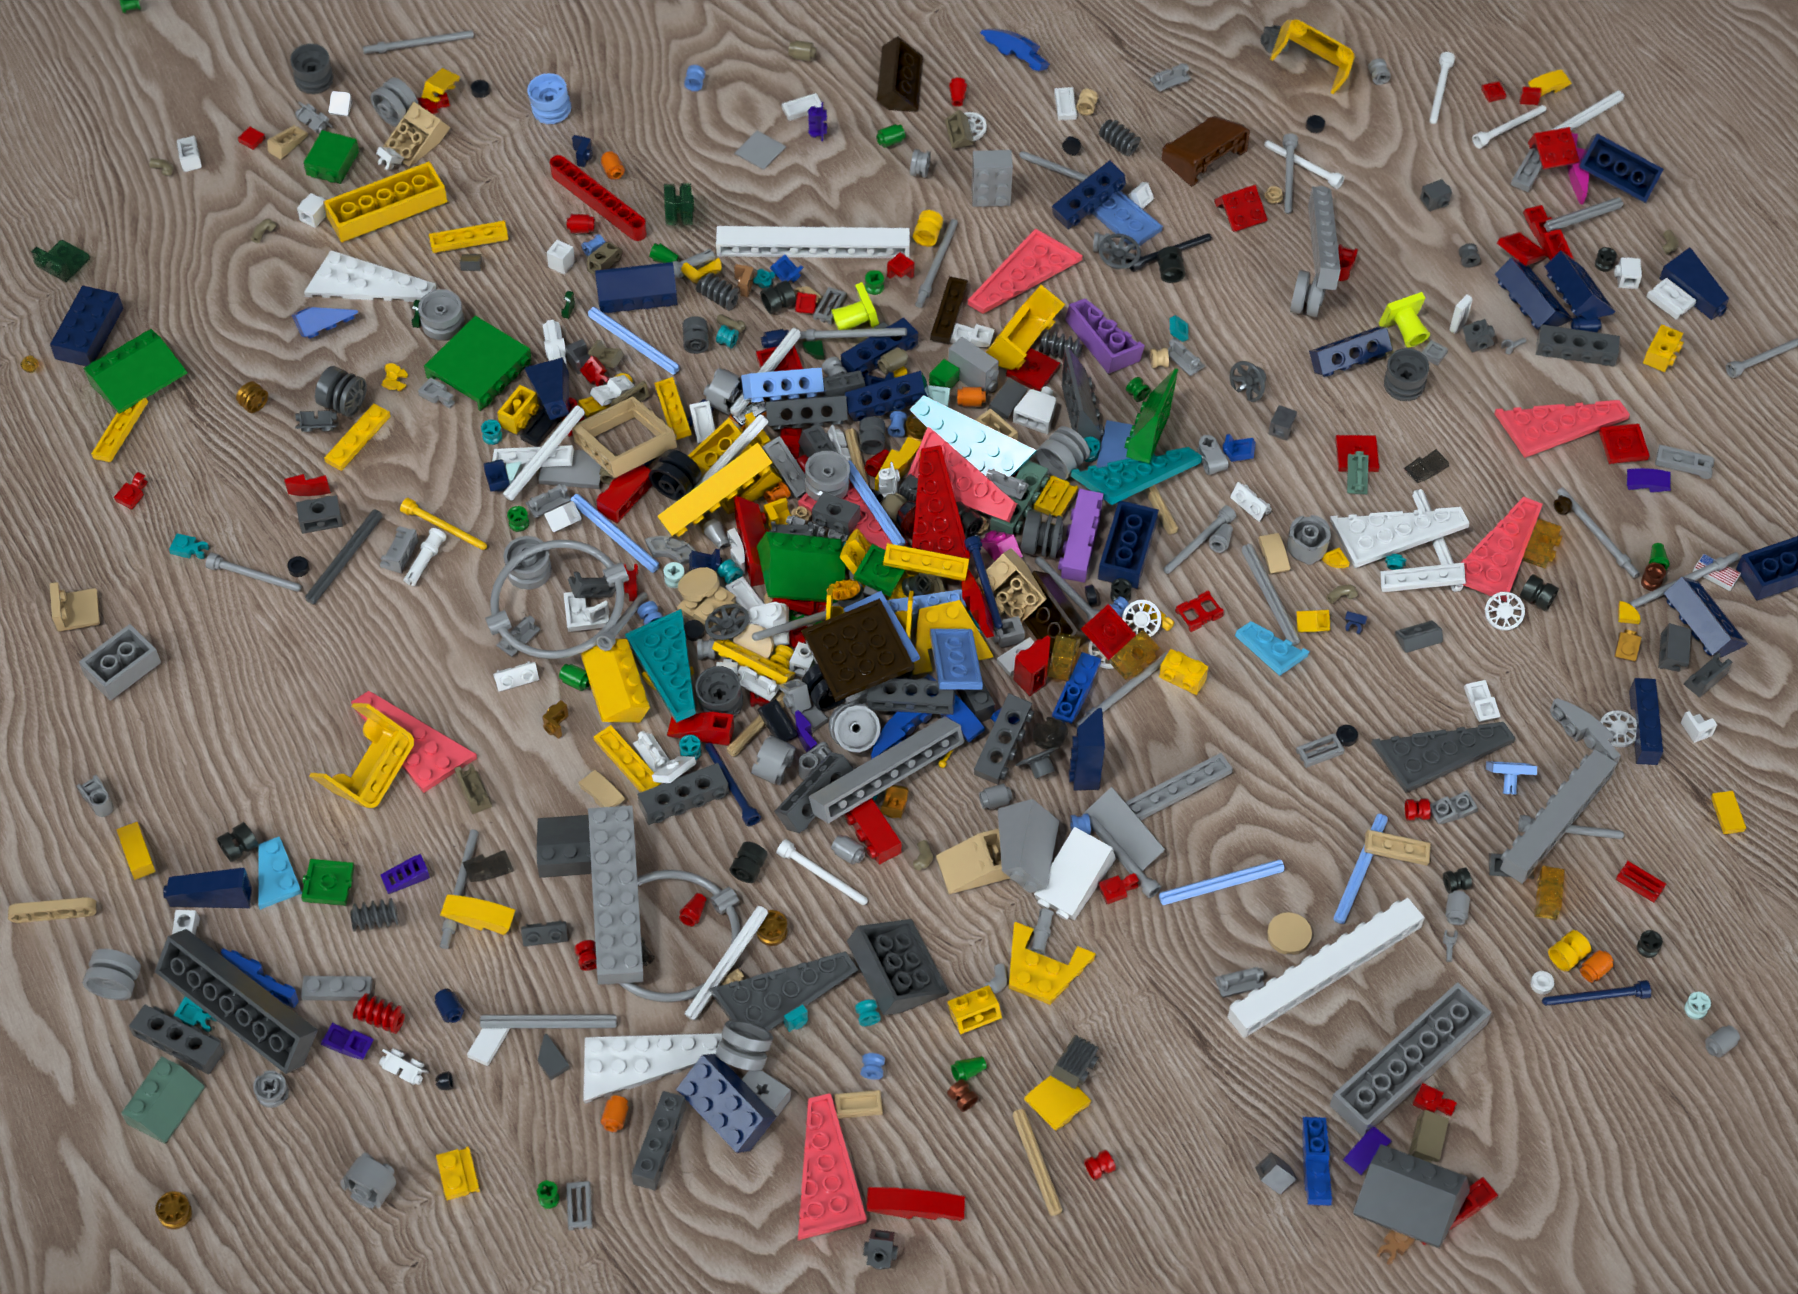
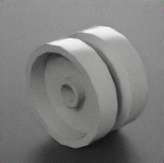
(392, 100)
(1308, 294)
(441, 314)
(827, 473)
(533, 570)
(843, 720)
(111, 974)
(744, 1045)

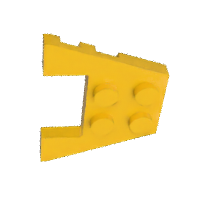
(944, 616)
(1040, 975)

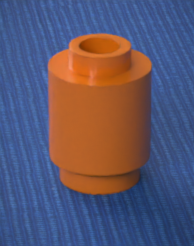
(612, 165)
(971, 396)
(1596, 966)
(615, 1113)

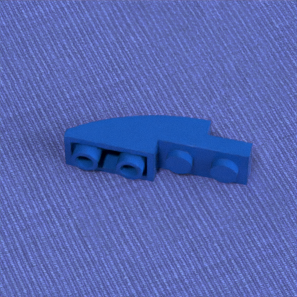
(1011, 43)
(1077, 688)
(970, 725)
(896, 730)
(254, 970)
(1316, 1161)

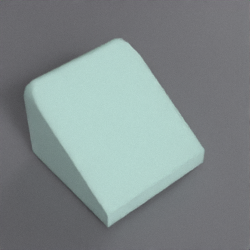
(513, 470)

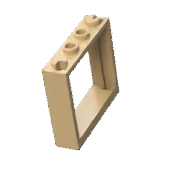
(613, 416)

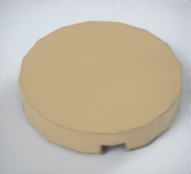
(698, 584)
(762, 647)
(1289, 933)

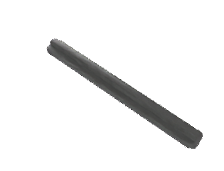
(343, 556)

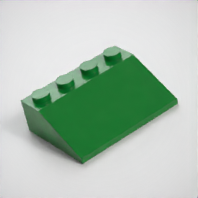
(134, 371)
(1151, 420)
(800, 565)

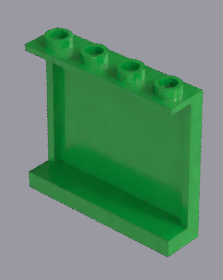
(479, 361)

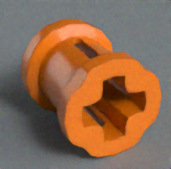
(779, 492)

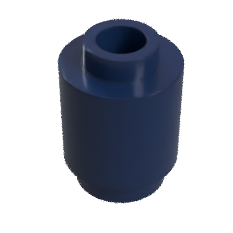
(1590, 325)
(773, 338)
(448, 1006)

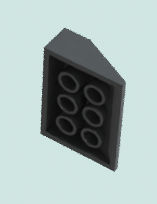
(1078, 397)
(563, 846)
(896, 965)
(1411, 1196)

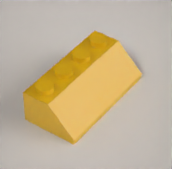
(616, 683)

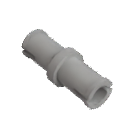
(1042, 931)

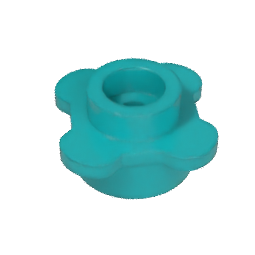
(764, 278)
(1395, 561)

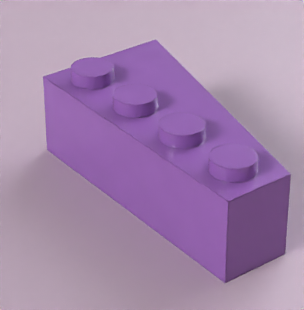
(1102, 336)
(1081, 536)

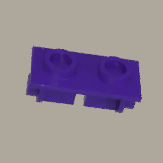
(816, 117)

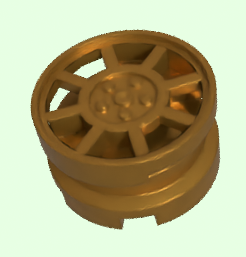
(251, 395)
(915, 428)
(773, 929)
(174, 1210)

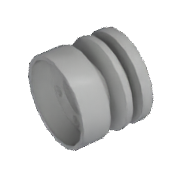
(1062, 452)

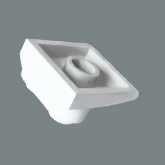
(769, 616)

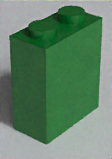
(331, 157)

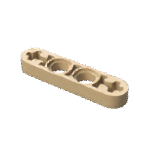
(52, 910)

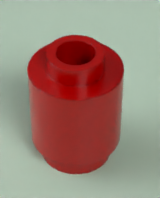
(581, 223)

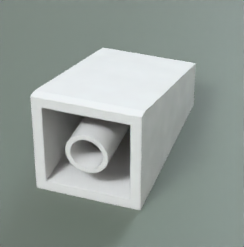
(1075, 874)

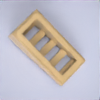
(285, 142)

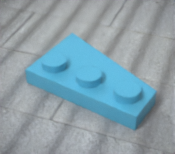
(1273, 651)
(275, 874)

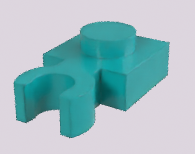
(186, 546)
(193, 1014)

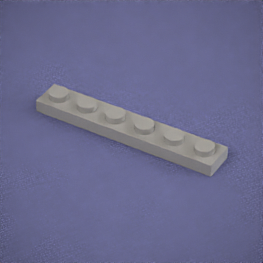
(1180, 786)

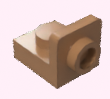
(745, 276)

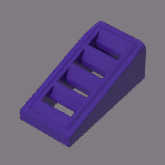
(415, 877)

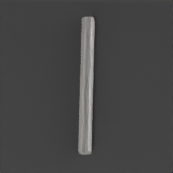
(1270, 594)
(549, 1021)

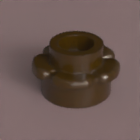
(1563, 505)

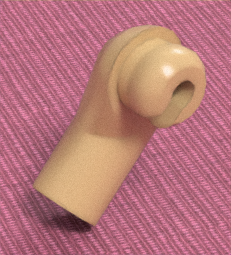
(808, 290)

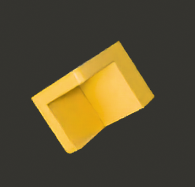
(777, 512)
(1313, 620)

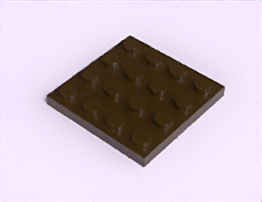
(857, 650)

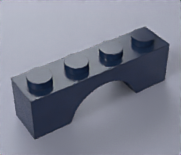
(1648, 731)

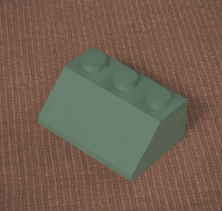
(162, 1100)

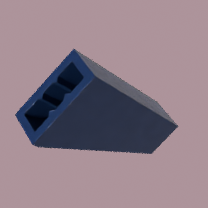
(1695, 279)
(551, 384)
(210, 889)

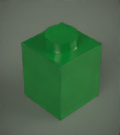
(944, 375)

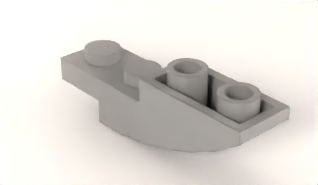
(1584, 726)

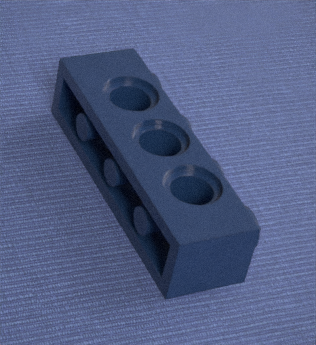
(1092, 185)
(866, 354)
(1322, 356)
(878, 392)

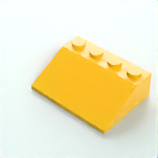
(714, 447)

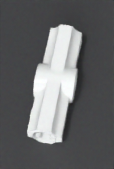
(553, 341)

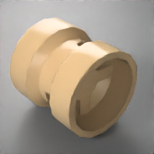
(1087, 102)

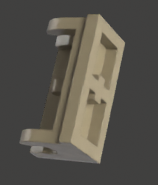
(473, 789)
(1428, 1136)

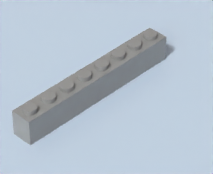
(1324, 238)
(886, 769)
(1557, 816)

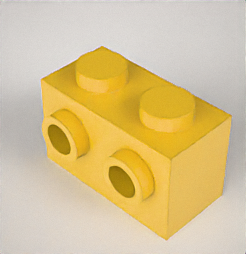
(1663, 347)
(518, 409)
(1183, 671)
(977, 1007)

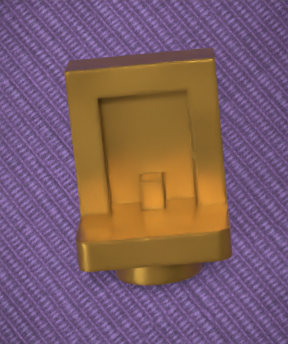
(1628, 645)
(553, 717)
(895, 801)

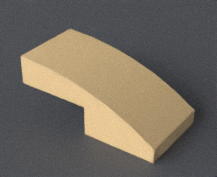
(1274, 553)
(601, 790)

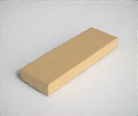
(1397, 847)

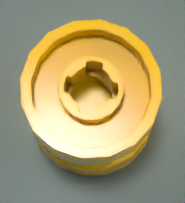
(928, 228)
(1569, 950)

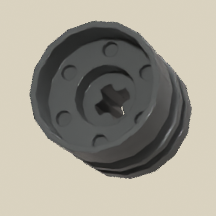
(311, 68)
(1406, 374)
(340, 391)
(1042, 534)
(719, 683)

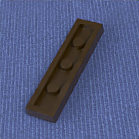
(949, 310)

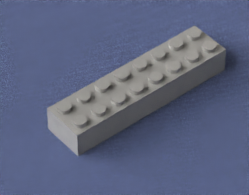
(615, 895)
(1410, 1059)

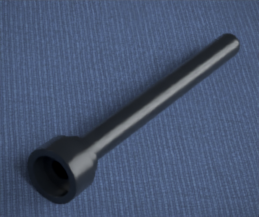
(1184, 245)

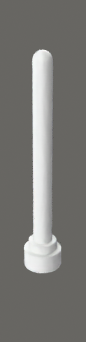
(1446, 61)
(1482, 138)
(1335, 179)
(787, 850)

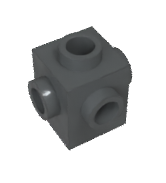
(1270, 37)
(1479, 335)
(880, 1249)

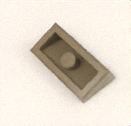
(959, 130)
(639, 391)

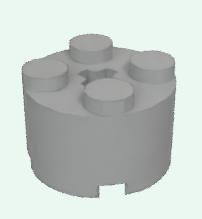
(723, 390)
(1308, 539)
(773, 760)
(369, 1181)

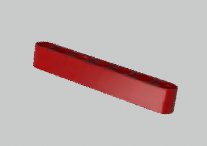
(598, 198)

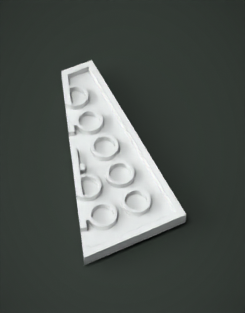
(364, 281)
(1389, 533)
(638, 1060)

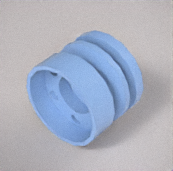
(549, 98)

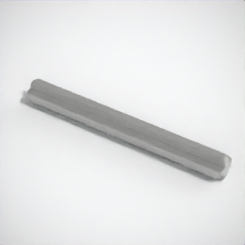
(1583, 214)

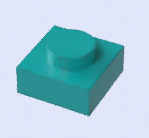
(1178, 328)
(796, 1018)

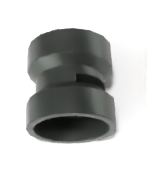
(919, 584)
(1457, 880)

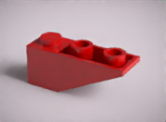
(707, 726)

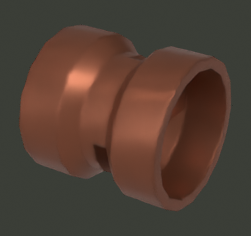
(1653, 576)
(962, 1095)

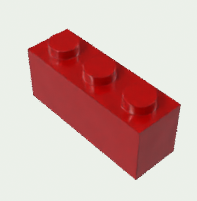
(624, 493)
(874, 831)

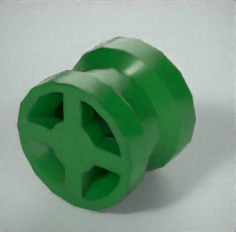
(877, 285)
(1138, 389)
(518, 513)

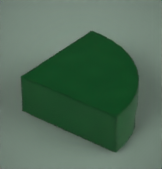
(570, 303)
(416, 320)
(814, 348)

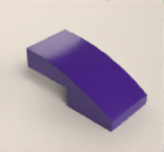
(1653, 479)
(804, 732)
(347, 1042)
(1364, 1151)

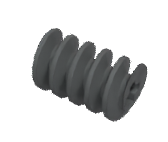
(1119, 137)
(718, 291)
(1057, 345)
(374, 914)

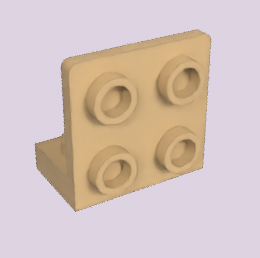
(74, 608)

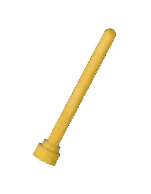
(410, 507)

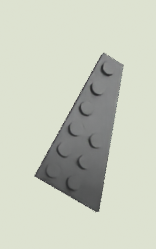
(1436, 753)
(772, 995)

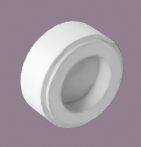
(1542, 982)

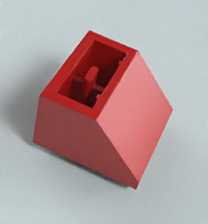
(1032, 666)

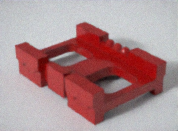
(1203, 616)

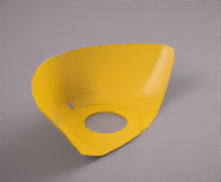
(695, 275)

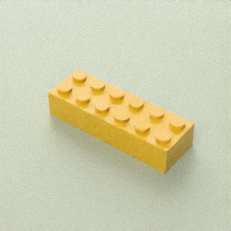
(385, 201)
(714, 490)

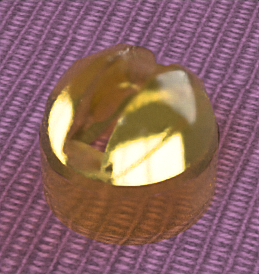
(29, 368)

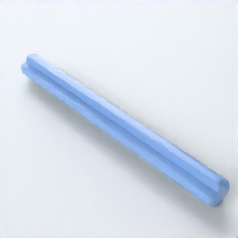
(633, 340)
(875, 507)
(615, 533)
(1357, 875)
(1221, 882)

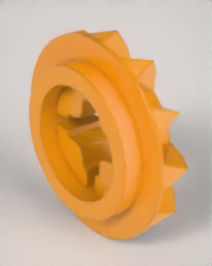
(845, 589)

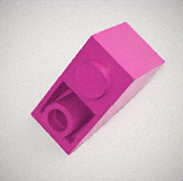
(999, 542)

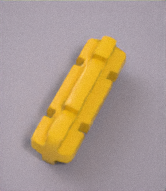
(1167, 623)

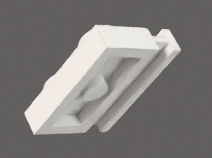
(1671, 298)

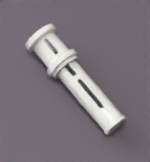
(428, 549)

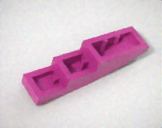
(1578, 177)

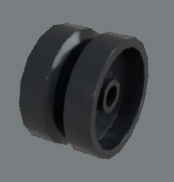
(674, 474)
(819, 690)

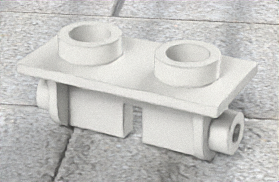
(838, 440)
(889, 481)
(1250, 502)
(516, 676)
(757, 683)
(651, 751)
(411, 1069)

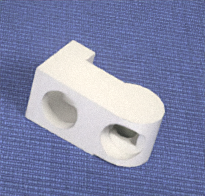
(186, 920)

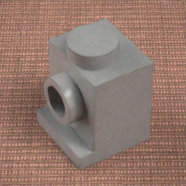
(1010, 633)
(796, 695)

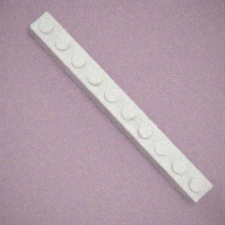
(811, 242)
(1325, 967)

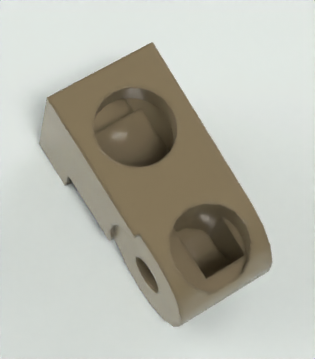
(603, 257)

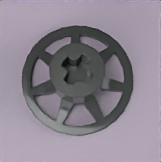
(1118, 253)
(1250, 379)
(728, 625)
(1040, 763)

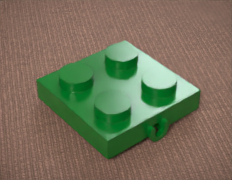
(876, 575)
(328, 882)

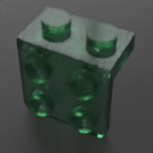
(61, 261)

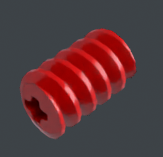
(379, 1014)

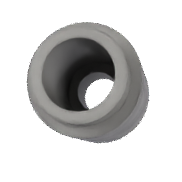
(995, 796)
(848, 849)
(1457, 907)
(1722, 1041)

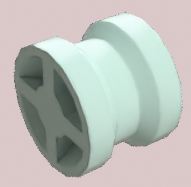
(678, 572)
(1702, 1002)

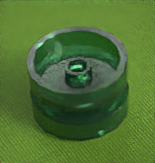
(678, 204)

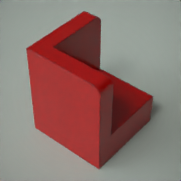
(900, 266)

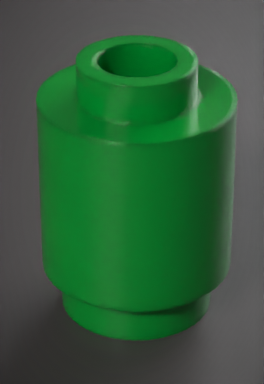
(890, 135)
(574, 677)

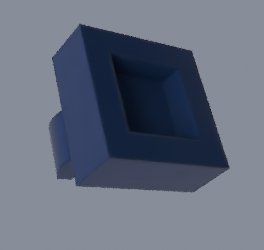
(1355, 619)

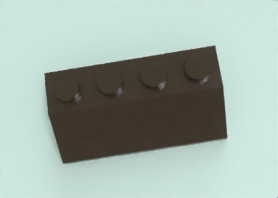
(899, 76)
(1054, 614)

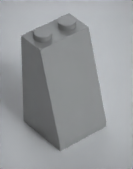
(1027, 843)

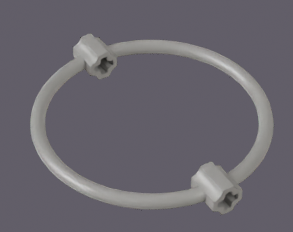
(499, 621)
(722, 901)

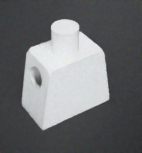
(1036, 410)

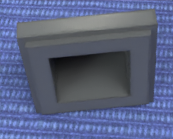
(470, 262)

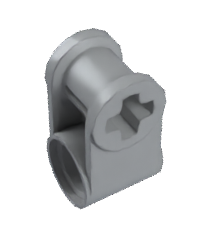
(1212, 456)
(813, 759)
(94, 794)

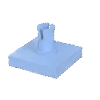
(1510, 773)

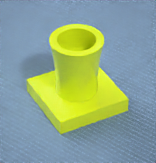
(857, 313)
(1404, 314)

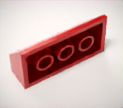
(751, 530)

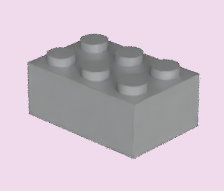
(991, 178)
(120, 662)

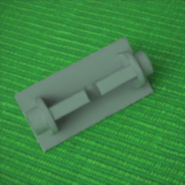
(1357, 473)

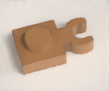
(1396, 1243)

